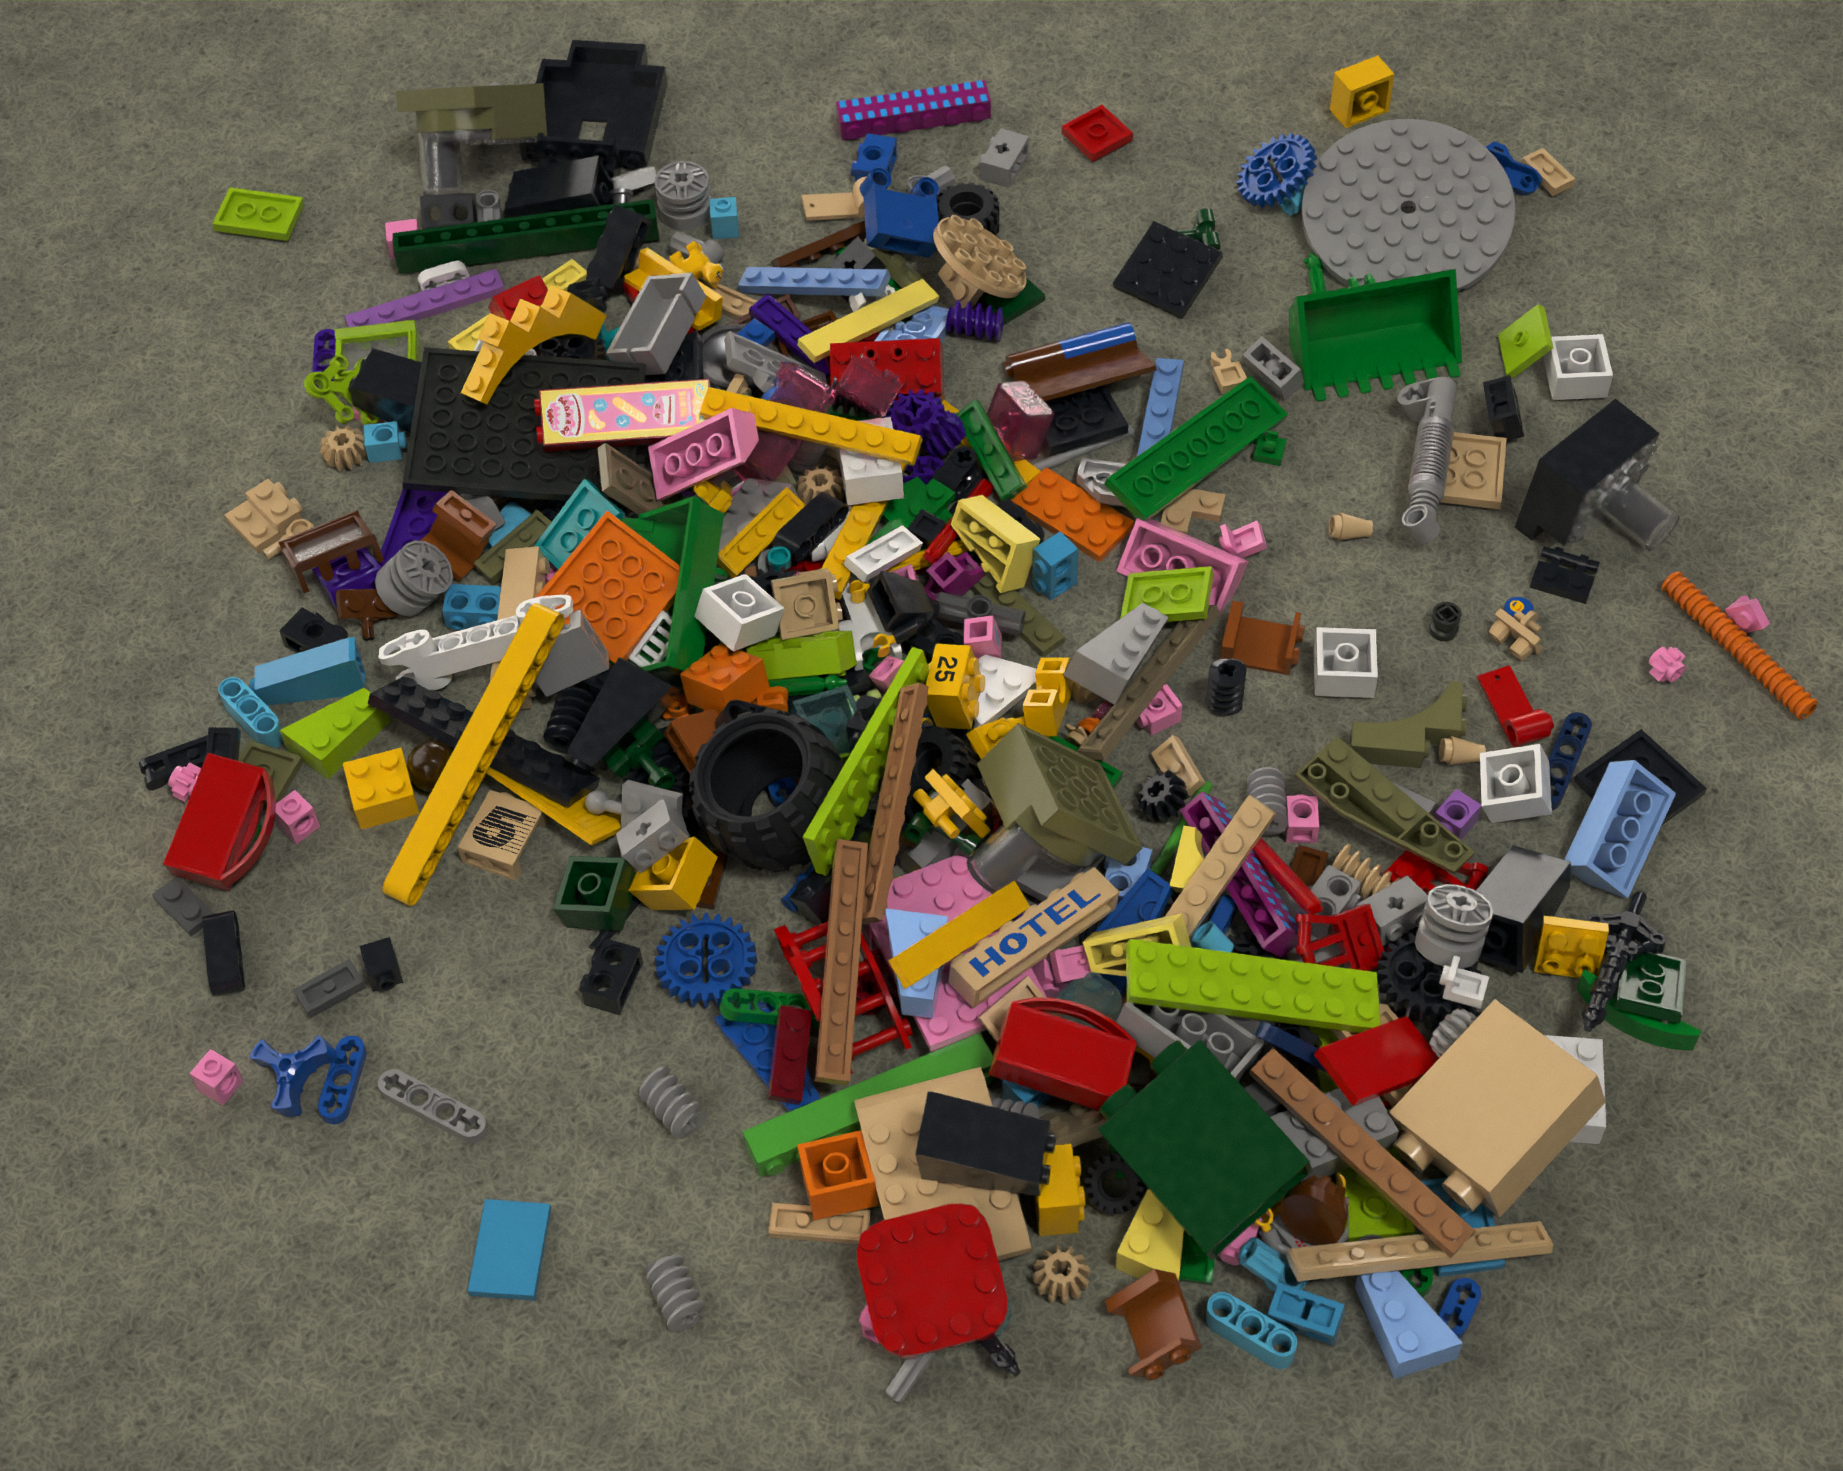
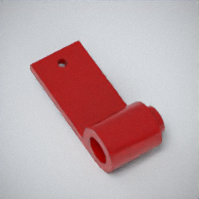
(1513, 709)

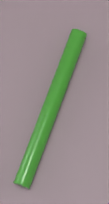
(1174, 839)

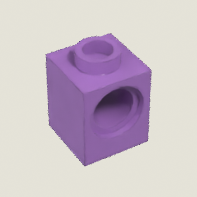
(1459, 807)

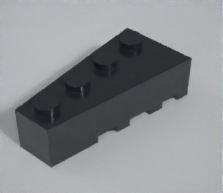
(814, 892)

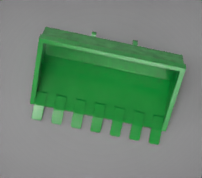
(691, 537)

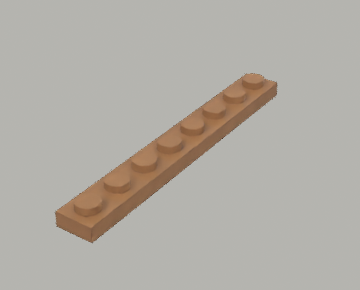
(893, 800)
(841, 963)
(1362, 1153)

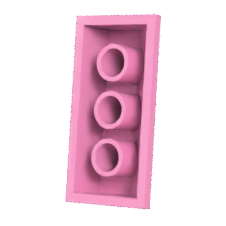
(702, 451)
(1160, 548)

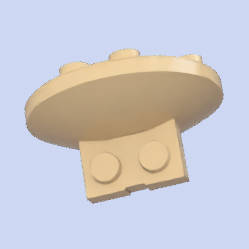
(977, 261)

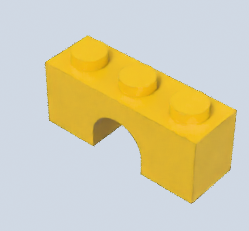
(1047, 704)

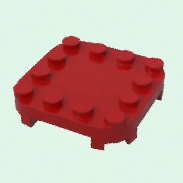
(932, 1280)

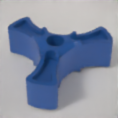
(292, 1070)

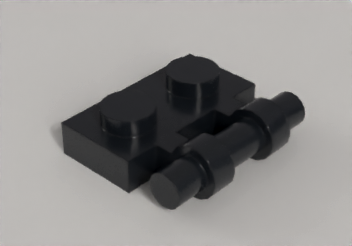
(1563, 581)

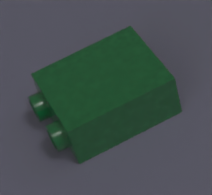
(1202, 1146)

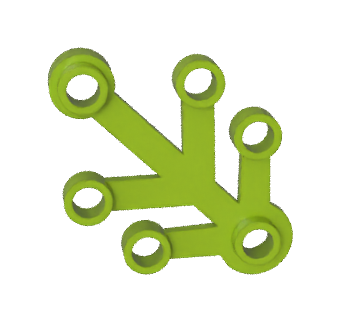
(328, 388)

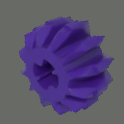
(947, 439)

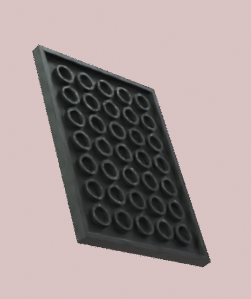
(495, 445)

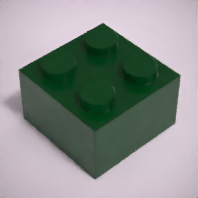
(595, 893)

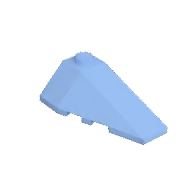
(923, 325)

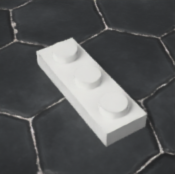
(883, 553)

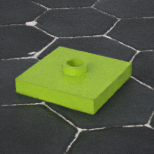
(1525, 341)

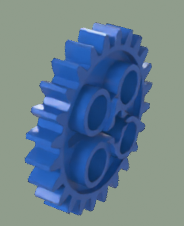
(1294, 161)
(676, 960)

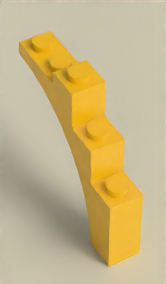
(530, 325)

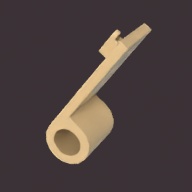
(835, 204)

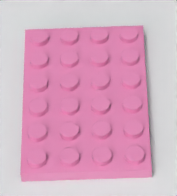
(947, 891)

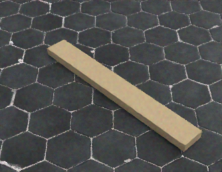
(1416, 1252)

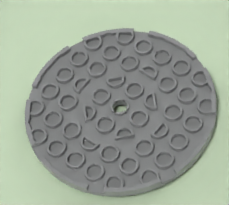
(1450, 179)

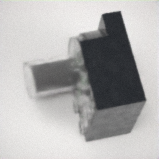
(1596, 479)

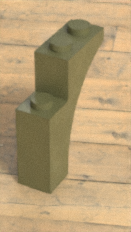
(1409, 739)

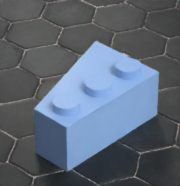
(904, 930)
(1405, 1324)

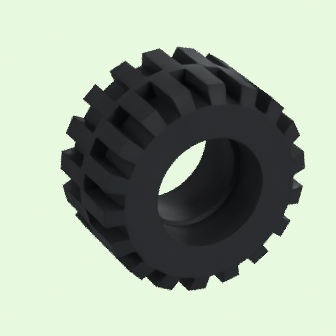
(970, 202)
(955, 753)

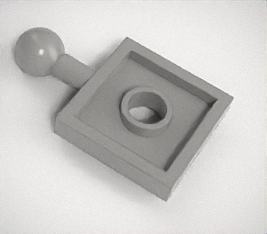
(635, 801)

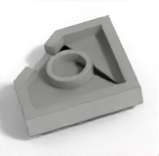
(1092, 476)

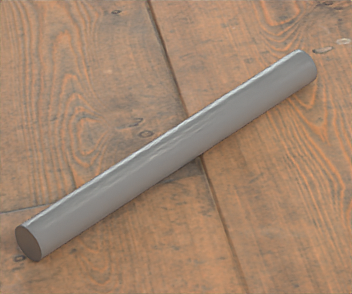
(1071, 454)

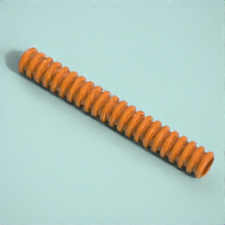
(1739, 645)

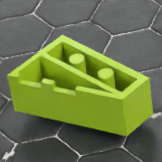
(806, 655)
(335, 732)

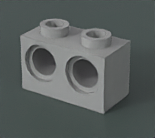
(1332, 882)

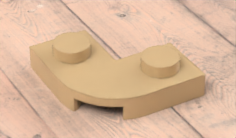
(1193, 504)

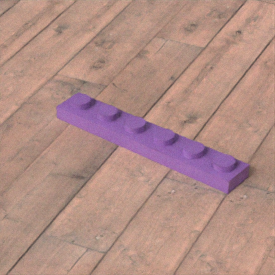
(431, 301)

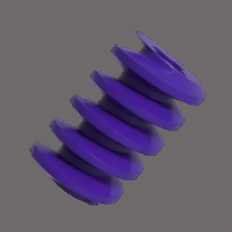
(975, 321)

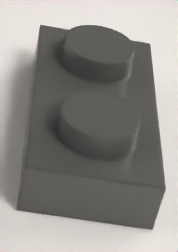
(182, 905)
(329, 988)

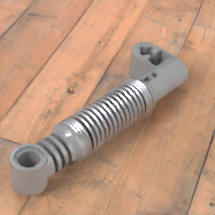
(1431, 405)

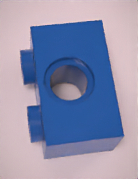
(875, 152)

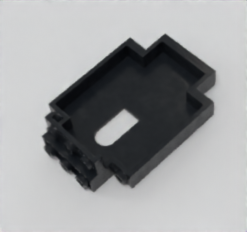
(605, 86)

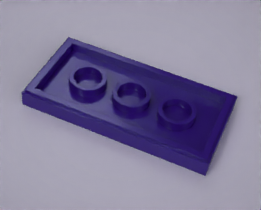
(410, 520)

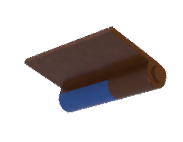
(1079, 362)

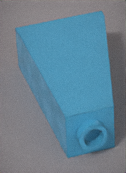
(311, 674)

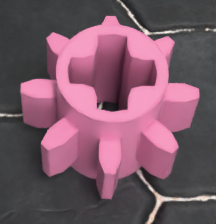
(1667, 664)
(183, 780)

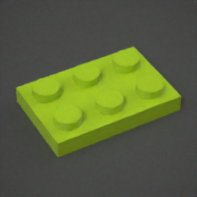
(258, 214)
(1175, 593)

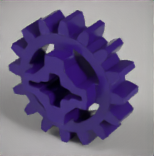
(927, 409)

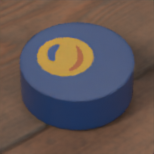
(1518, 603)

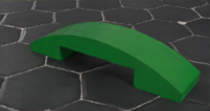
(1643, 1027)

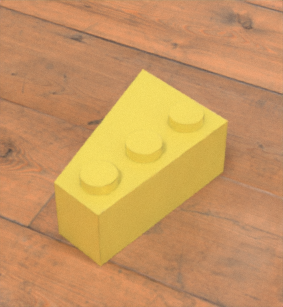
(997, 540)
(1108, 947)
(1151, 1241)

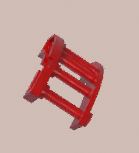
(812, 988)

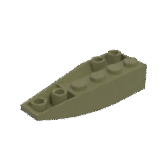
(1375, 803)

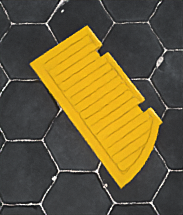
(575, 818)

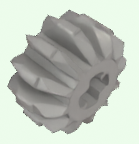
(1450, 1030)

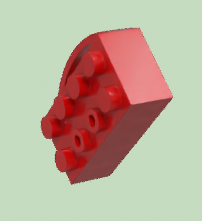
(914, 360)
(222, 823)
(1062, 1054)

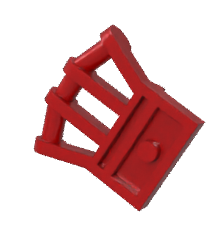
(1425, 873)
(1353, 931)

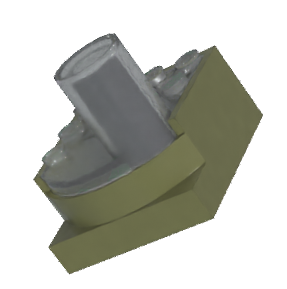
(469, 115)
(1050, 808)

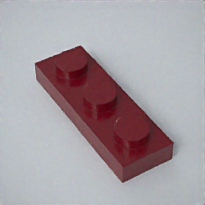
(789, 1055)

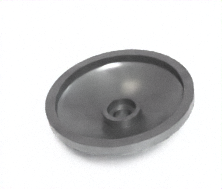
(715, 360)

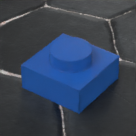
(757, 333)

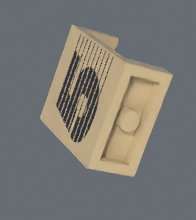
(500, 834)

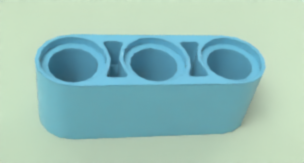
(250, 712)
(1242, 1316)

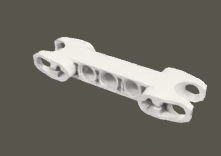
(860, 617)
(436, 659)

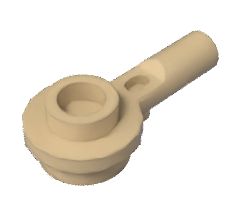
(294, 528)

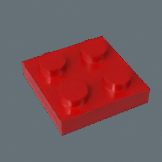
(1097, 133)

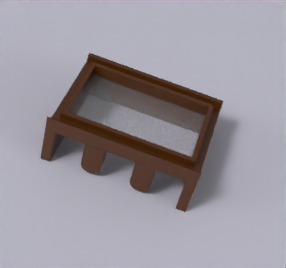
(326, 543)

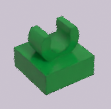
(1270, 449)

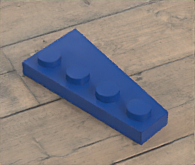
(1141, 903)
(756, 1046)

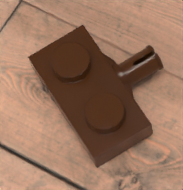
(363, 607)

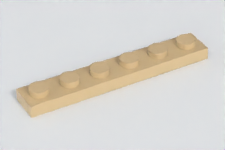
(1222, 863)

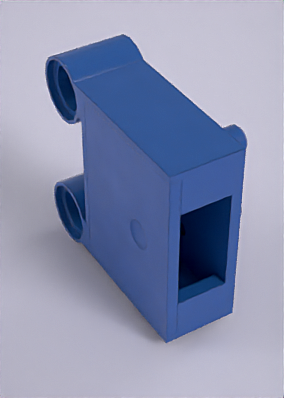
(900, 219)

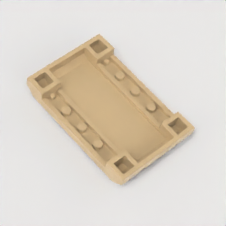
(891, 1136)

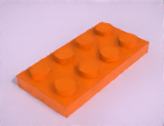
(1074, 512)

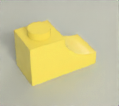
(1188, 858)

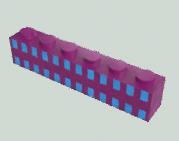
(913, 110)
(1250, 885)

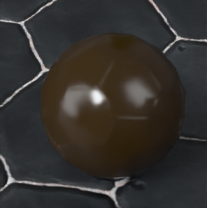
(427, 763)

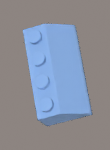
(1619, 828)

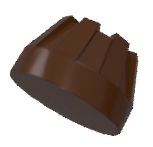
(1316, 1210)

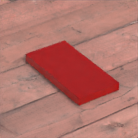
(1377, 1060)

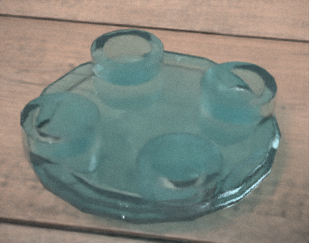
(1094, 993)

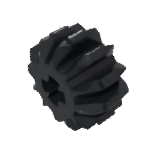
(1162, 795)

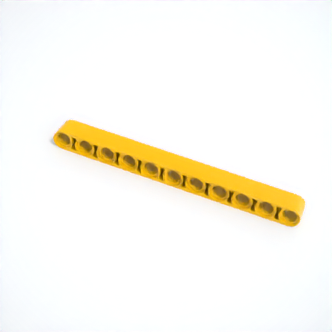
(473, 754)

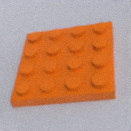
(617, 584)

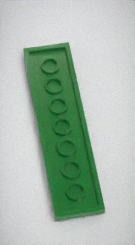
(1195, 449)

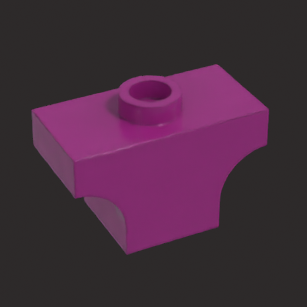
(953, 575)

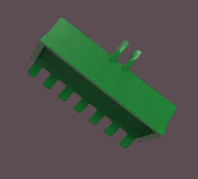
(1376, 332)

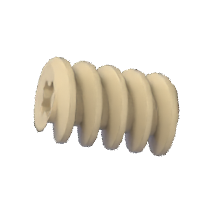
(1370, 879)

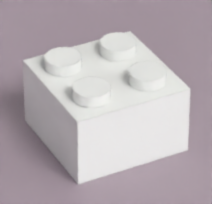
(1578, 367)
(739, 612)
(1345, 662)
(1515, 783)

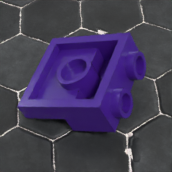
(347, 578)

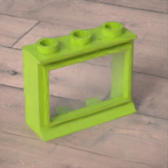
(393, 337)

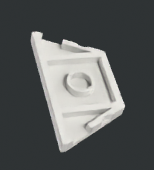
(1004, 687)

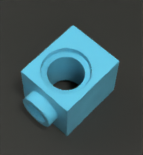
(724, 218)
(384, 441)

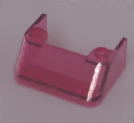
(795, 389)

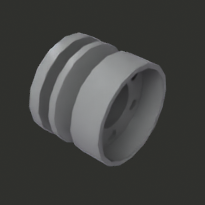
(683, 195)
(413, 578)
(1453, 924)

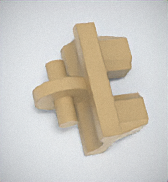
(1526, 640)

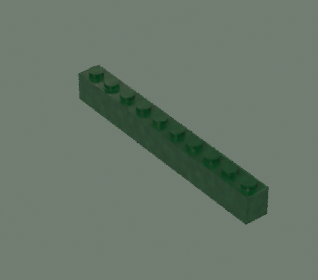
(511, 237)

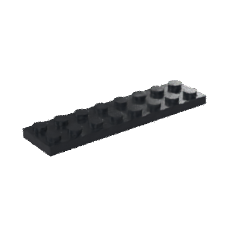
(516, 757)

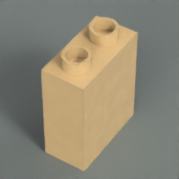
(1495, 1110)

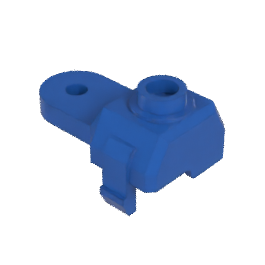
(1521, 176)

